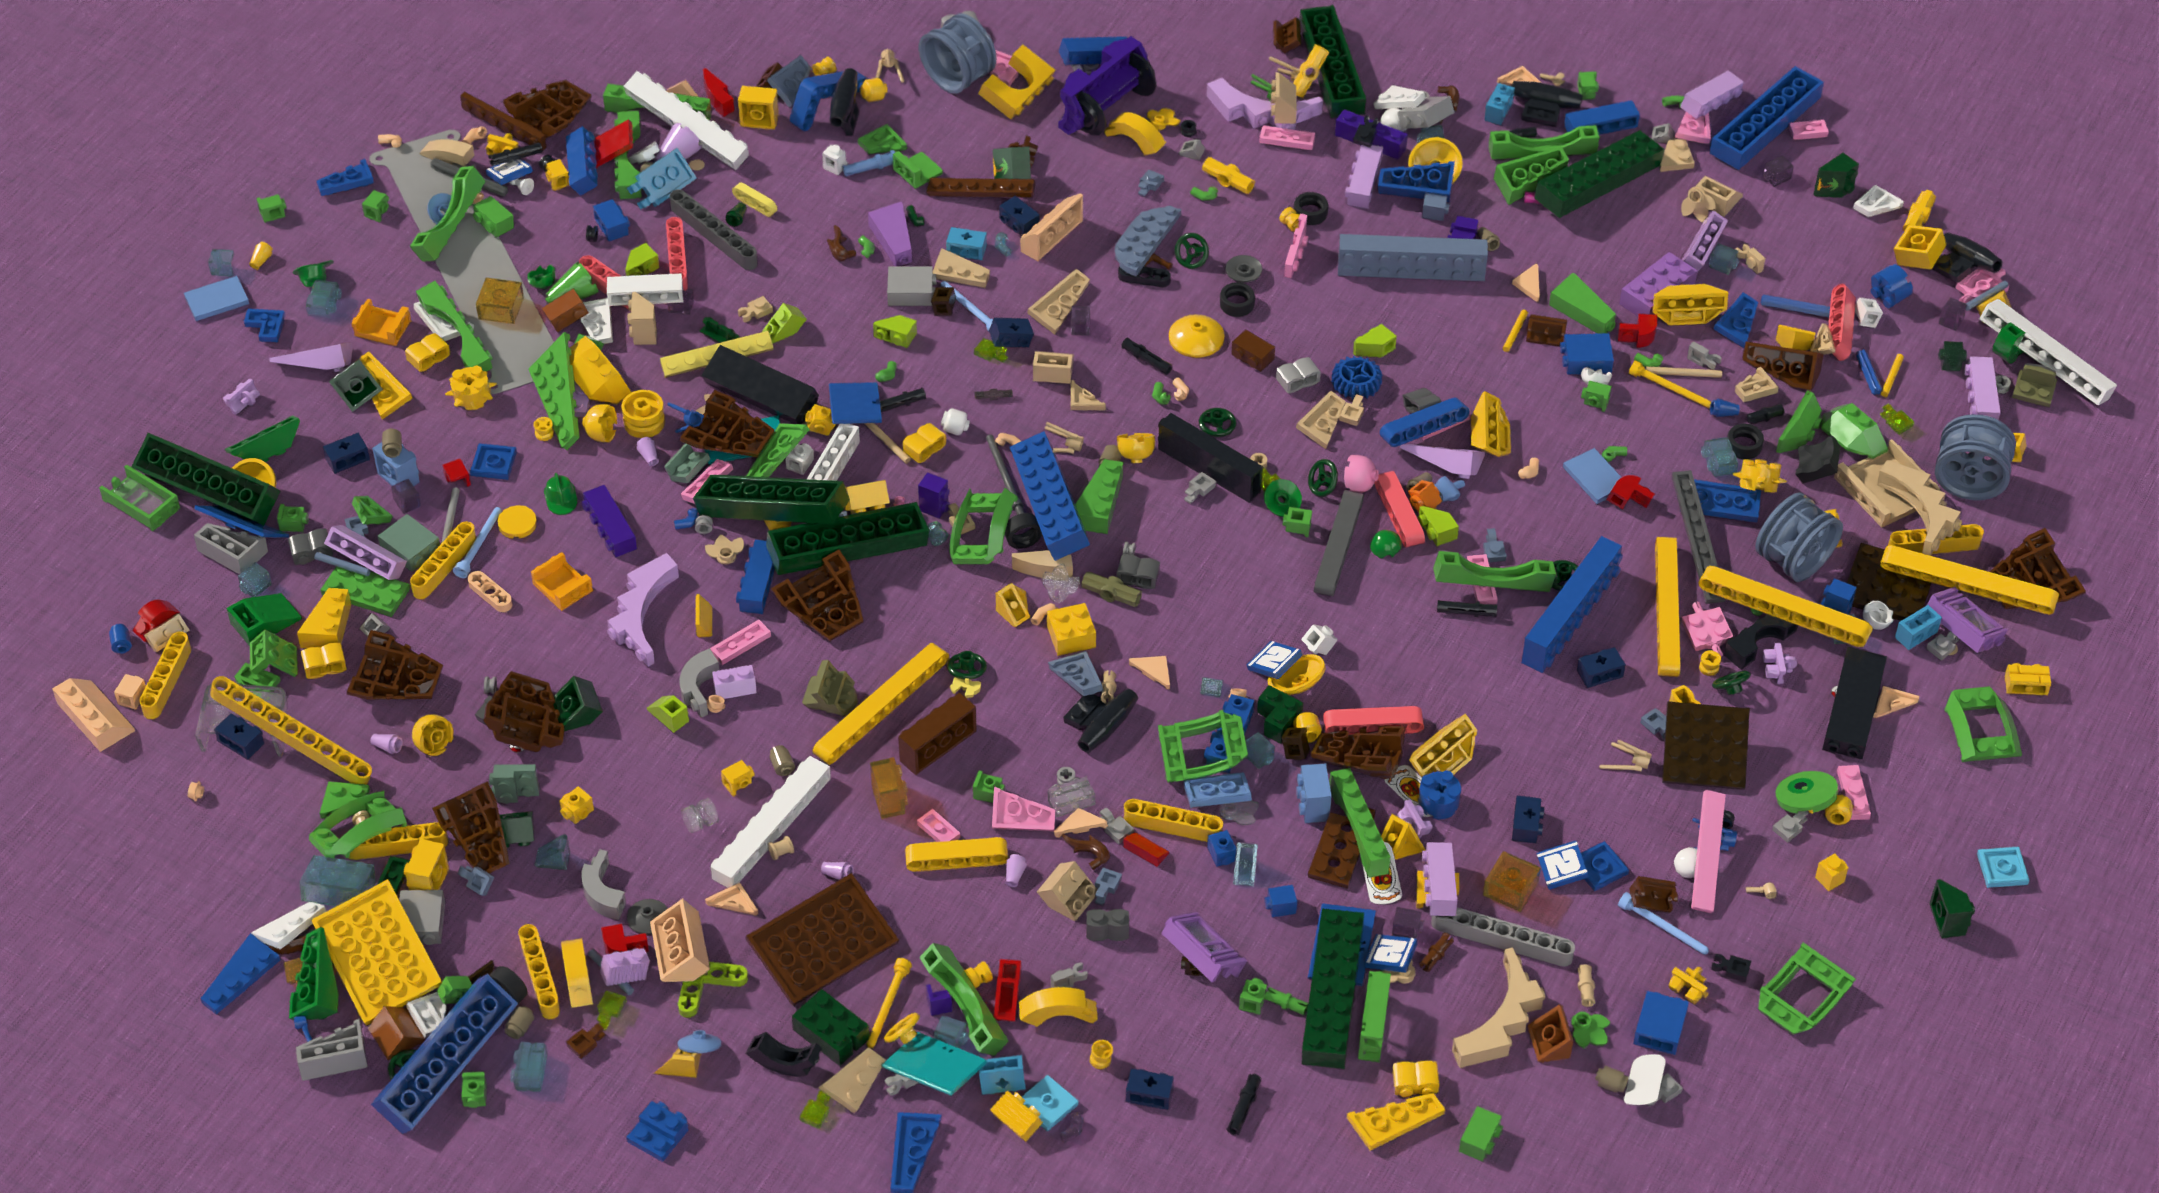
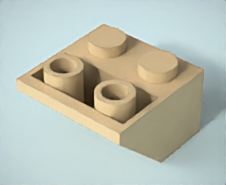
(1284, 100)
(1724, 196)
(642, 320)
(1053, 367)
(1068, 890)

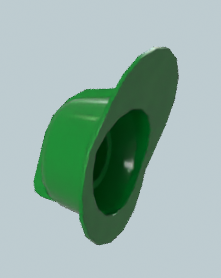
(312, 272)
(560, 495)

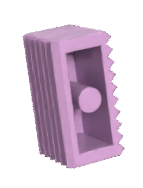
(734, 682)
(624, 966)

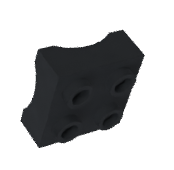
(1818, 460)

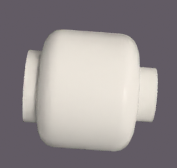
(955, 421)

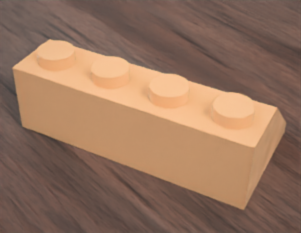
(1053, 227)
(92, 712)
(679, 943)

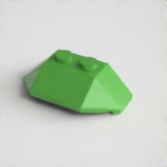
(1801, 425)
(1854, 431)

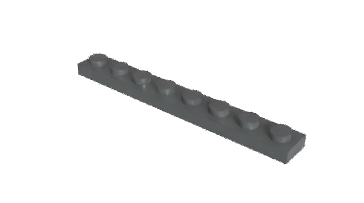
(1695, 527)

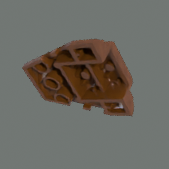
(549, 108)
(728, 428)
(2039, 565)
(824, 598)
(393, 671)
(524, 714)
(1367, 753)
(476, 826)

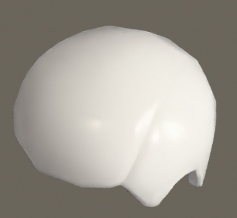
(1391, 119)
(1596, 376)
(1877, 618)
(1686, 862)

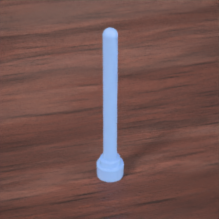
(971, 307)
(463, 567)
(1626, 903)

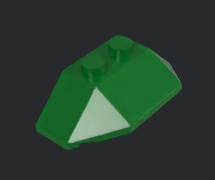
(267, 442)

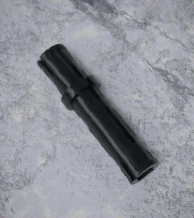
(508, 156)
(1141, 352)
(905, 398)
(1467, 608)
(1247, 1096)

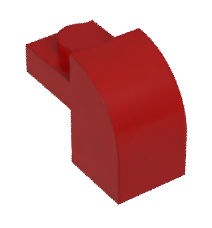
(1641, 333)
(1629, 488)
(153, 615)
(615, 940)

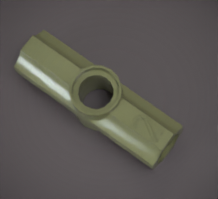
(1111, 589)

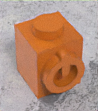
(1424, 494)

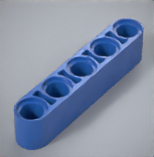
(1424, 422)

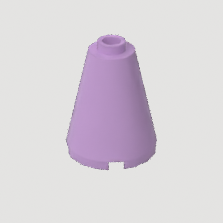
(682, 139)

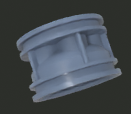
(957, 53)
(1970, 474)
(1799, 536)

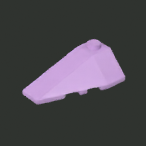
(326, 358)
(1455, 461)

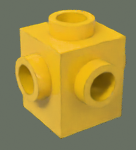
(819, 420)
(576, 805)

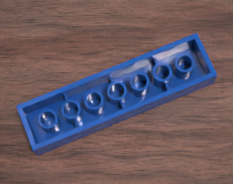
(1766, 117)
(1049, 496)
(1572, 604)
(444, 1054)

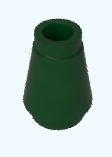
(735, 216)

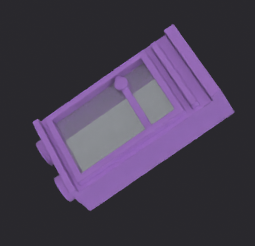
(1967, 620)
(1203, 946)

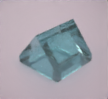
(1211, 686)

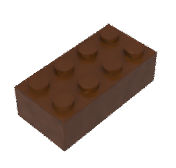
(937, 733)

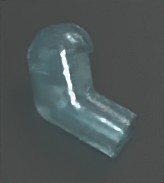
(1000, 240)

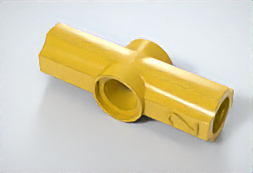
(1313, 61)
(1228, 175)
(1921, 209)

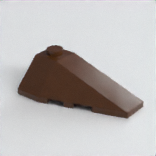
(1789, 365)

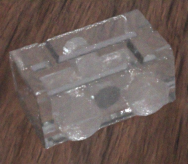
(1071, 796)

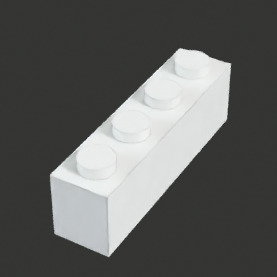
(654, 288)

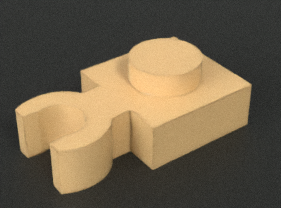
(759, 308)

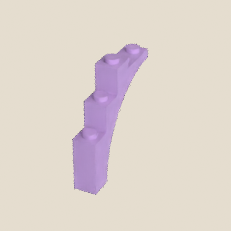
(1257, 112)
(632, 606)

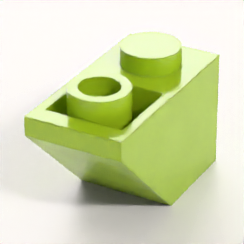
(642, 261)
(785, 322)
(896, 330)
(1375, 343)
(1438, 525)
(670, 712)

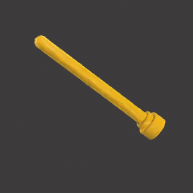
(1638, 369)
(901, 969)

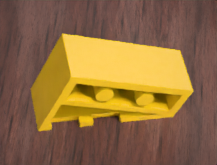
(327, 620)

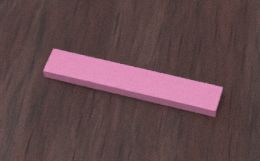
(1708, 851)

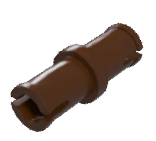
(1436, 952)

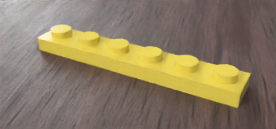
(701, 357)

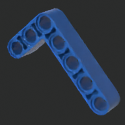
(809, 96)

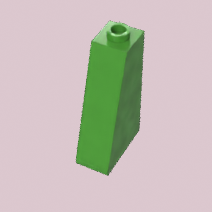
(1582, 305)

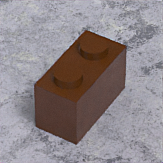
(1253, 350)

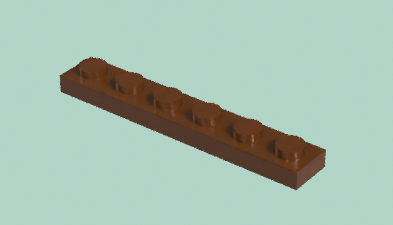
(502, 120)
(981, 187)

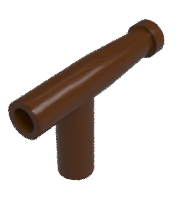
(1159, 260)

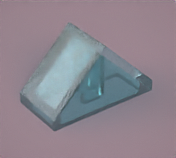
(554, 854)
(1245, 864)

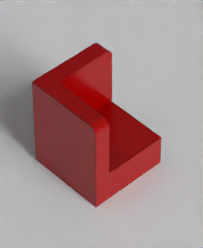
(455, 471)

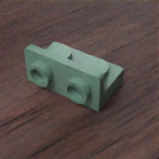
(686, 464)

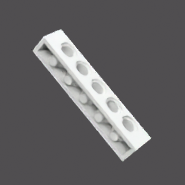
(836, 453)

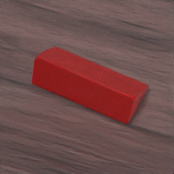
(1145, 848)

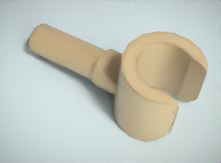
(1557, 80)
(1769, 890)

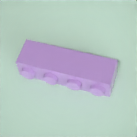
(1712, 94)
(1364, 176)
(1705, 240)
(1982, 387)
(365, 552)
(1440, 879)

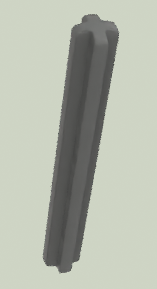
(452, 171)

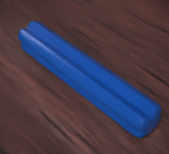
(1869, 372)

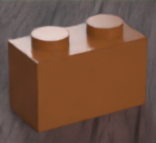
(565, 310)

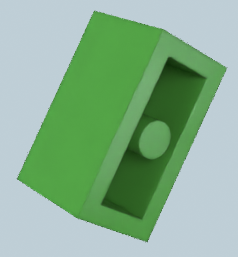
(493, 216)
(1480, 1134)

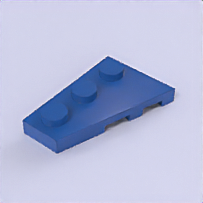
(351, 178)
(1738, 320)

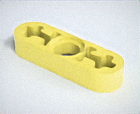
(754, 199)

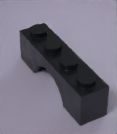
(1743, 648)

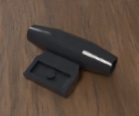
(1545, 101)
(843, 107)
(1963, 256)
(1099, 718)

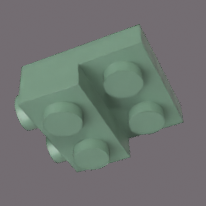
(514, 781)

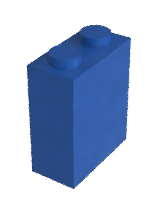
(1587, 351)
(1661, 1022)

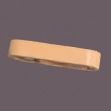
(492, 598)

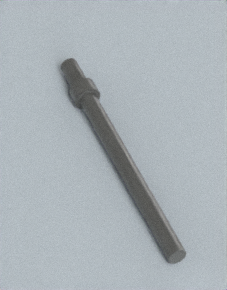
(1017, 506)

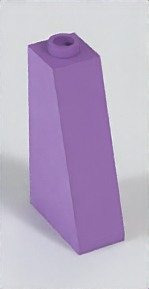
(892, 232)

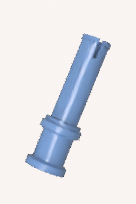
(879, 161)

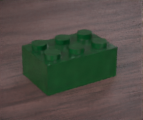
(830, 1026)

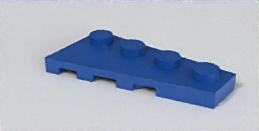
(241, 971)
(912, 1145)

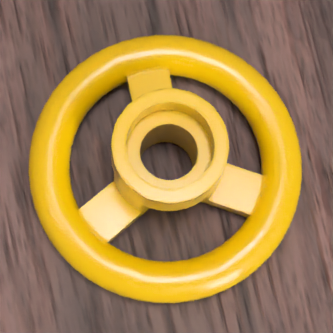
(903, 1029)

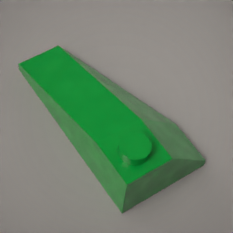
(316, 987)

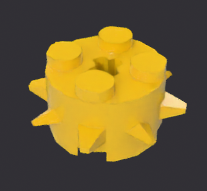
(470, 387)
(1760, 475)

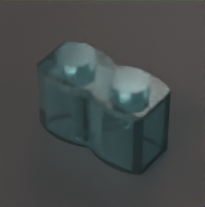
(323, 298)
(1719, 456)

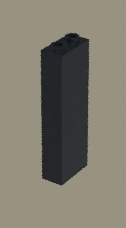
(760, 385)
(1210, 456)
(1854, 703)

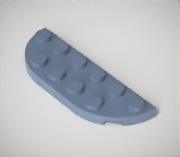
(1144, 237)

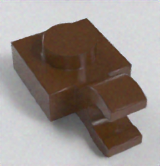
(585, 1042)

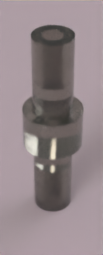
(993, 394)

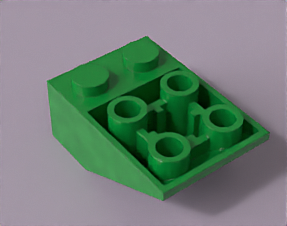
(262, 613)

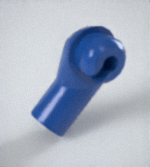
(689, 521)

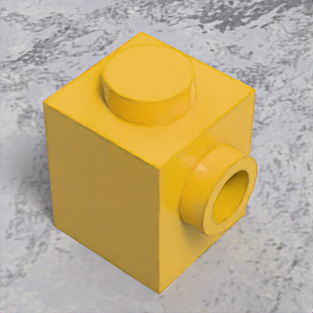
(1831, 872)

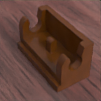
(1546, 330)
(1653, 894)

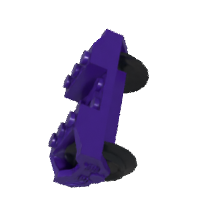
(1087, 96)

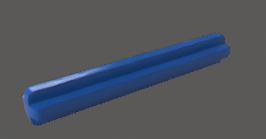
(1795, 305)

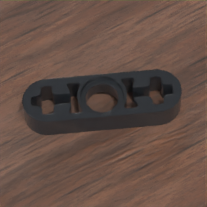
(1156, 281)

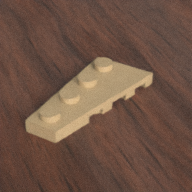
(1057, 303)

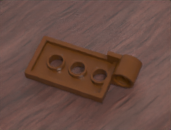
(1327, 851)

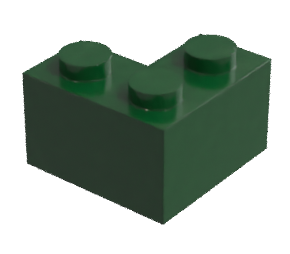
(1279, 711)

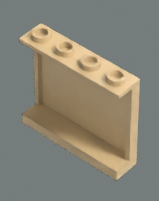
(1861, 483)

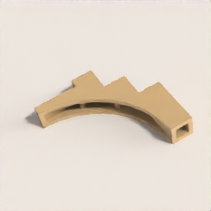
(1928, 502)
(1494, 1038)

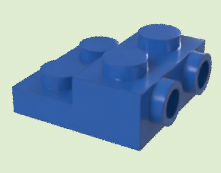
(658, 1130)

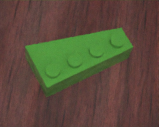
(1524, 173)
(1100, 497)

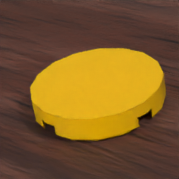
(517, 521)

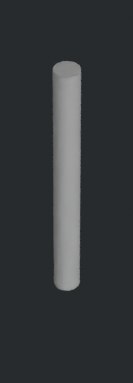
(451, 513)

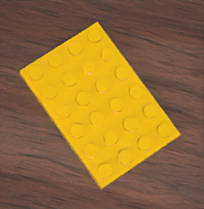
(377, 951)

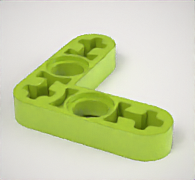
(695, 996)

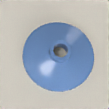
(436, 204)
(699, 1042)

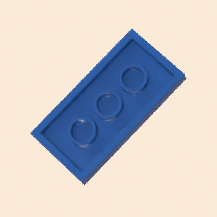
(1728, 501)

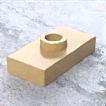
(161, 634)

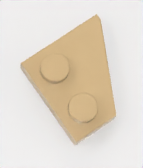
(1677, 156)
(1756, 386)

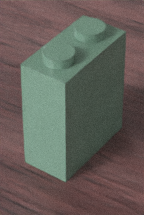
(409, 541)

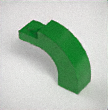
(2007, 343)

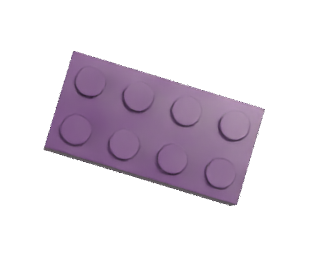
(1667, 271)

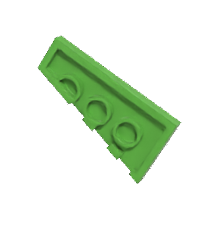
(777, 449)

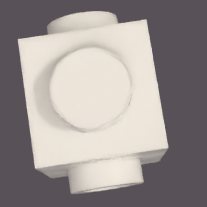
(1319, 639)

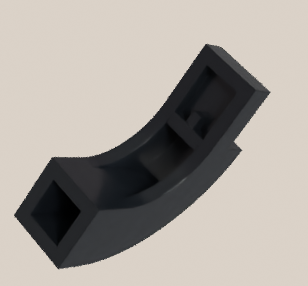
(781, 1058)

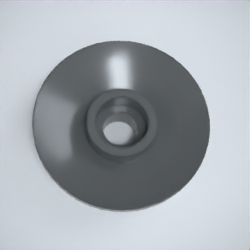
(1243, 268)
(638, 920)

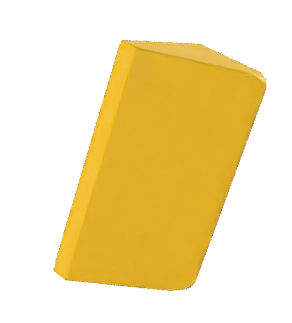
(703, 617)

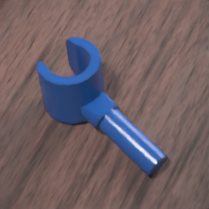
(301, 1023)

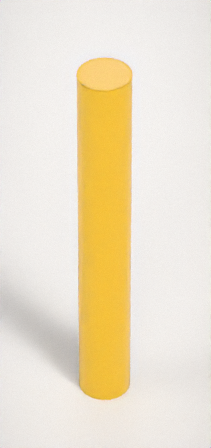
(1515, 330)
(1892, 375)

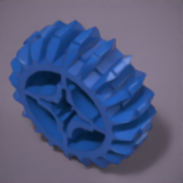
(1357, 377)

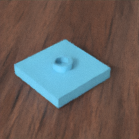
(2003, 867)
(1050, 1101)

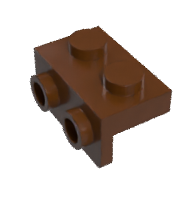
(1287, 35)

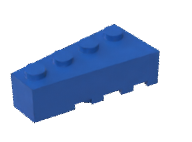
(1417, 180)

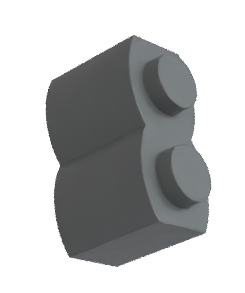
(1419, 400)
(305, 546)
(1138, 571)
(1107, 925)

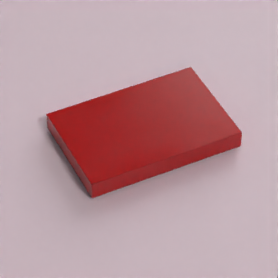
(613, 142)

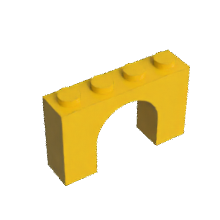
(1011, 100)

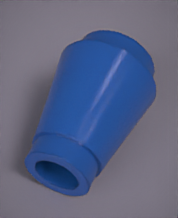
(1723, 408)

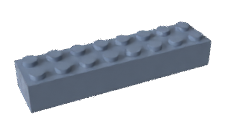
(1412, 257)

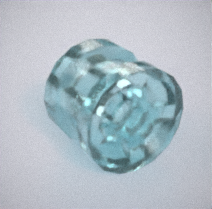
(936, 533)

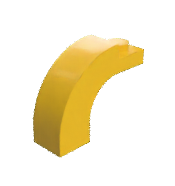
(1138, 129)
(576, 972)
(1056, 1002)

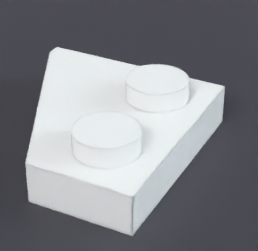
(645, 154)
(1877, 202)
(427, 1012)

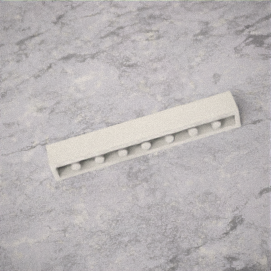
(672, 110)
(2051, 353)
(770, 822)

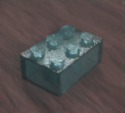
(335, 880)

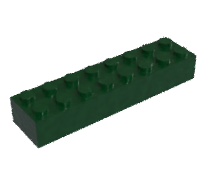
(1338, 73)
(1599, 173)
(206, 479)
(771, 499)
(855, 536)
(1333, 989)

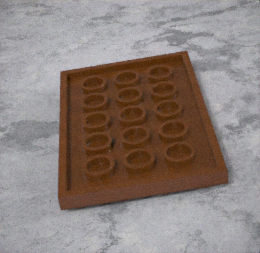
(822, 939)

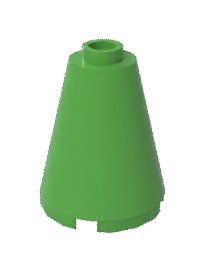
(575, 278)

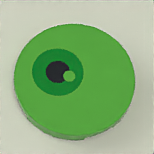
(1807, 791)

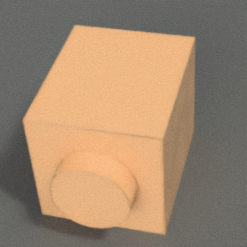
(130, 691)

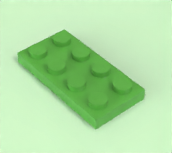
(369, 591)

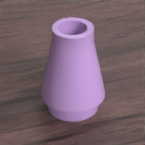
(647, 449)
(388, 742)
(1015, 867)
(837, 869)

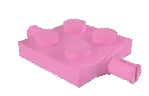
(1978, 283)
(1707, 628)

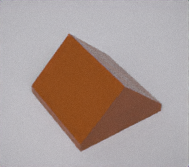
(395, 1031)
(1551, 1036)

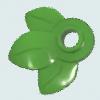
(1591, 1031)

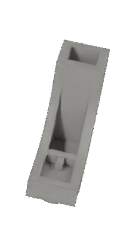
(693, 674)
(601, 898)

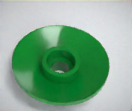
(1286, 490)

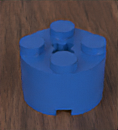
(1891, 285)
(1439, 794)

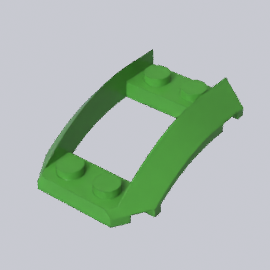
(998, 503)
(1172, 748)
(1981, 748)
(383, 818)
(1820, 969)

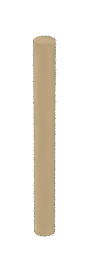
(1685, 372)
(892, 445)

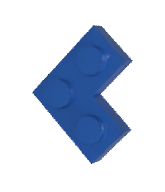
(268, 320)

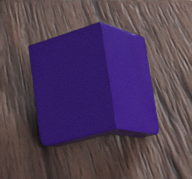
(938, 1002)

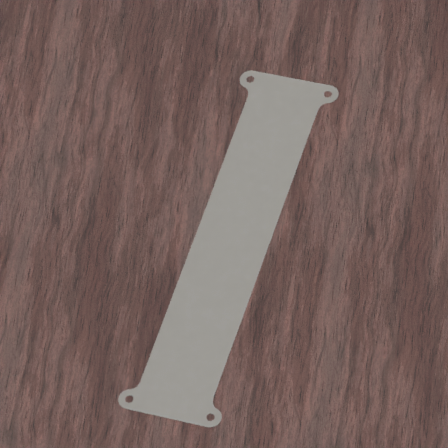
(467, 261)

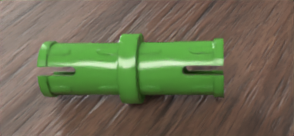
(1286, 1001)

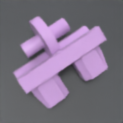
(243, 395)
(1781, 663)
(1413, 815)

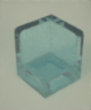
(220, 262)

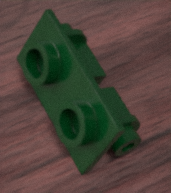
(716, 331)

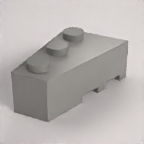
(230, 548)
(333, 1054)

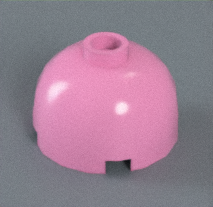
(1360, 474)

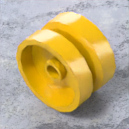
(643, 413)

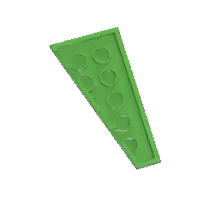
(556, 385)

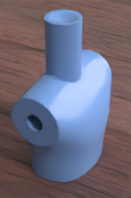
(1449, 490)

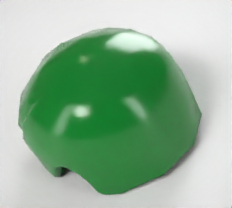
(541, 277)
(1386, 543)

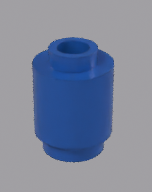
(120, 638)

